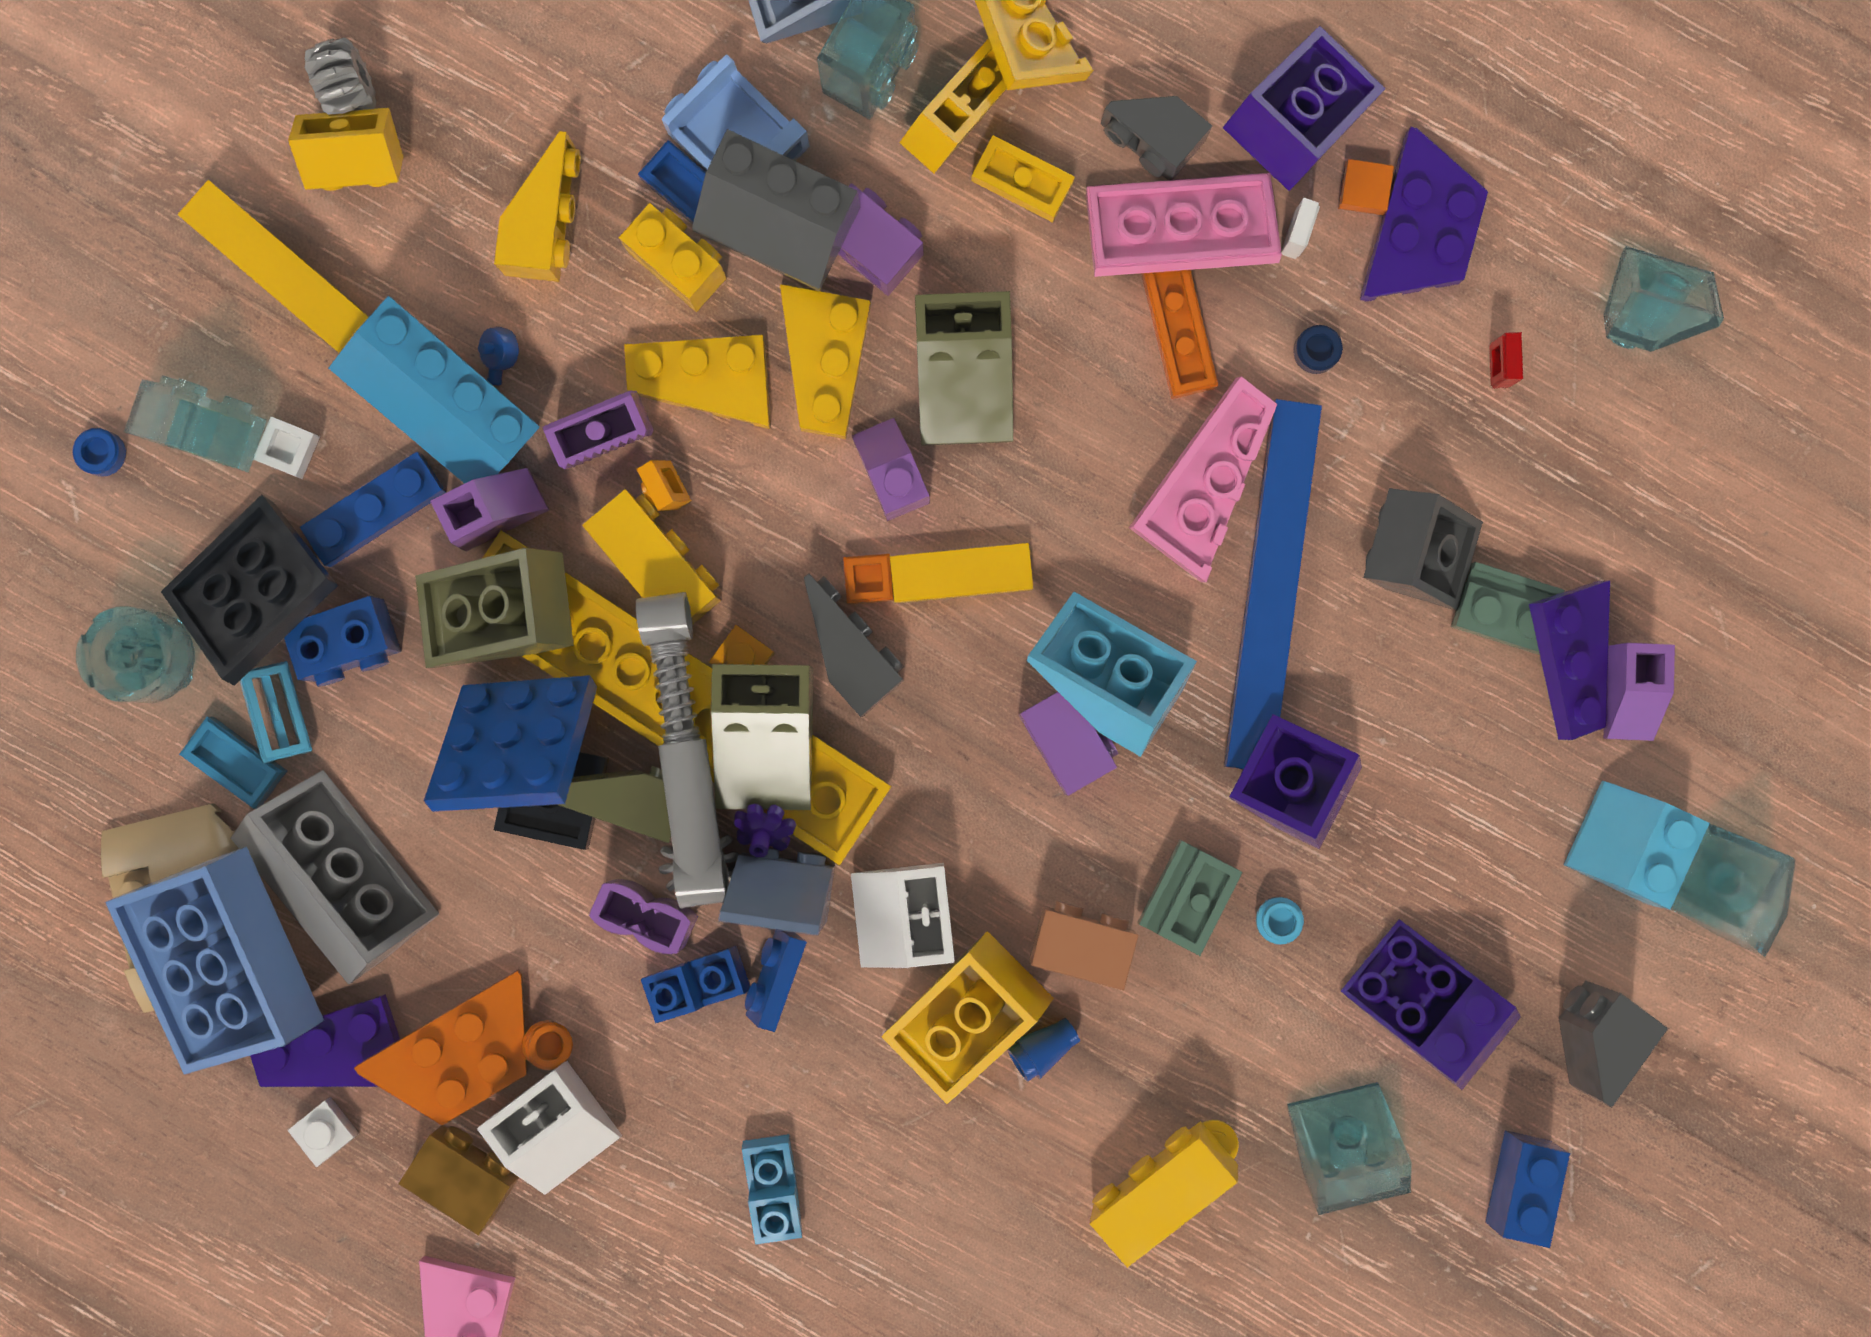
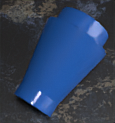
(1042, 1049)

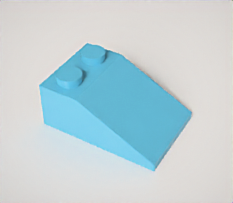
(1111, 671)

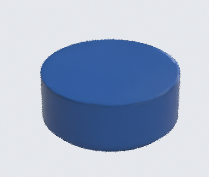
(99, 452)

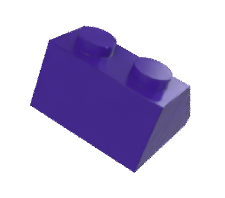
(1296, 780)

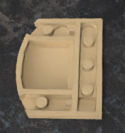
(156, 849)

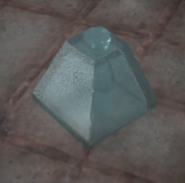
(1659, 302)
(1737, 889)

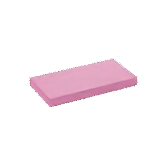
(1183, 224)

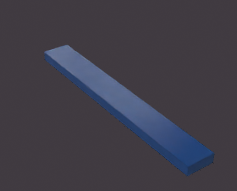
(1273, 576)

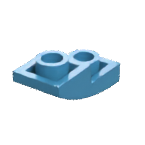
(772, 1189)

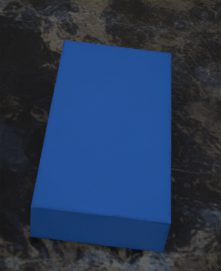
(675, 179)

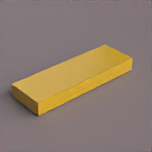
(961, 573)

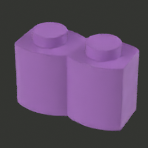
(632, 909)

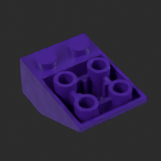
(1431, 1004)

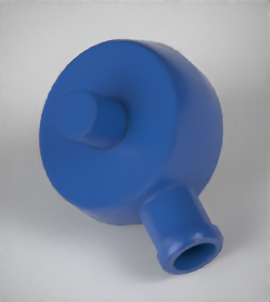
(498, 352)

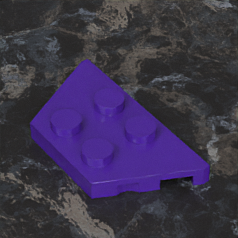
(1427, 225)

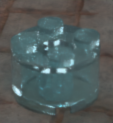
(109, 649)

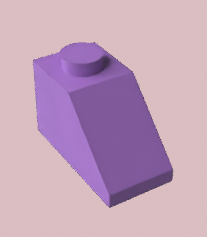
(891, 469)

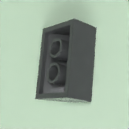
(774, 210)

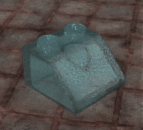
(1350, 1148)

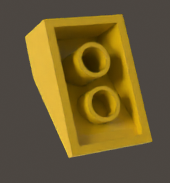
(968, 1018)

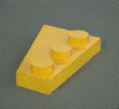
(825, 355)

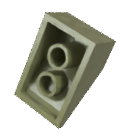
(494, 608)

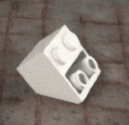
(903, 917)
(550, 1130)

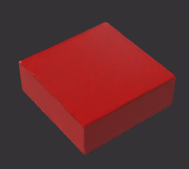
(1506, 360)

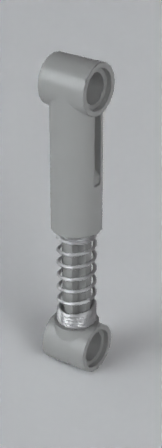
(699, 865)

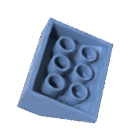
(215, 962)

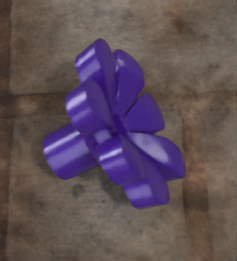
(763, 829)

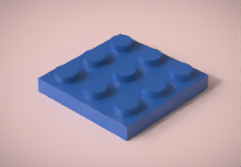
(512, 744)

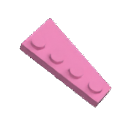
(1197, 496)

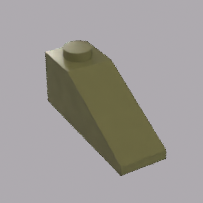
(624, 799)

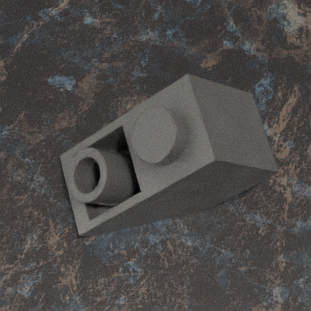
(1158, 130)

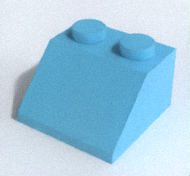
(1636, 844)

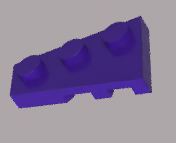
(1574, 656)
(330, 1049)

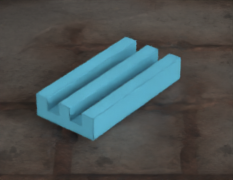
(285, 750)

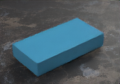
(232, 762)

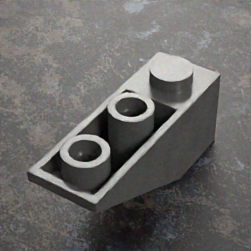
(850, 659)

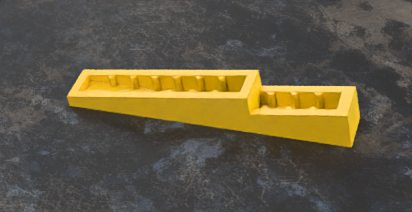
(273, 265)

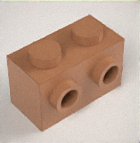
(1083, 945)

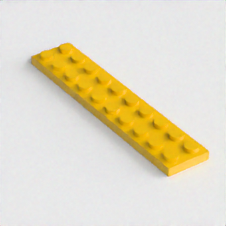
(621, 666)

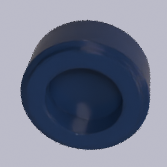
(1318, 349)

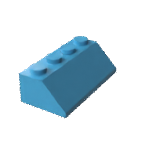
(432, 394)

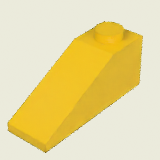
(956, 109)

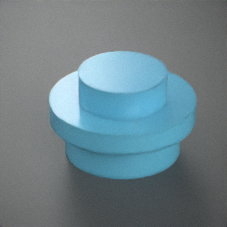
(1279, 920)

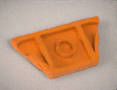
(457, 1055)

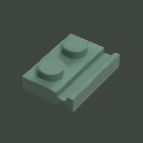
(1498, 606)
(1189, 897)

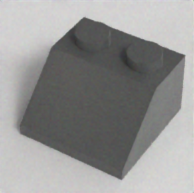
(1423, 547)
(1605, 1040)

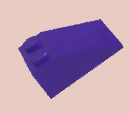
(1303, 107)

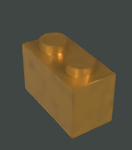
(459, 1178)

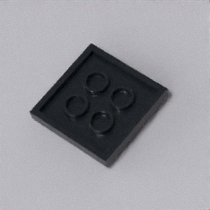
(248, 589)

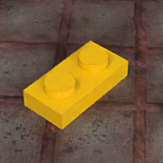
(1022, 178)

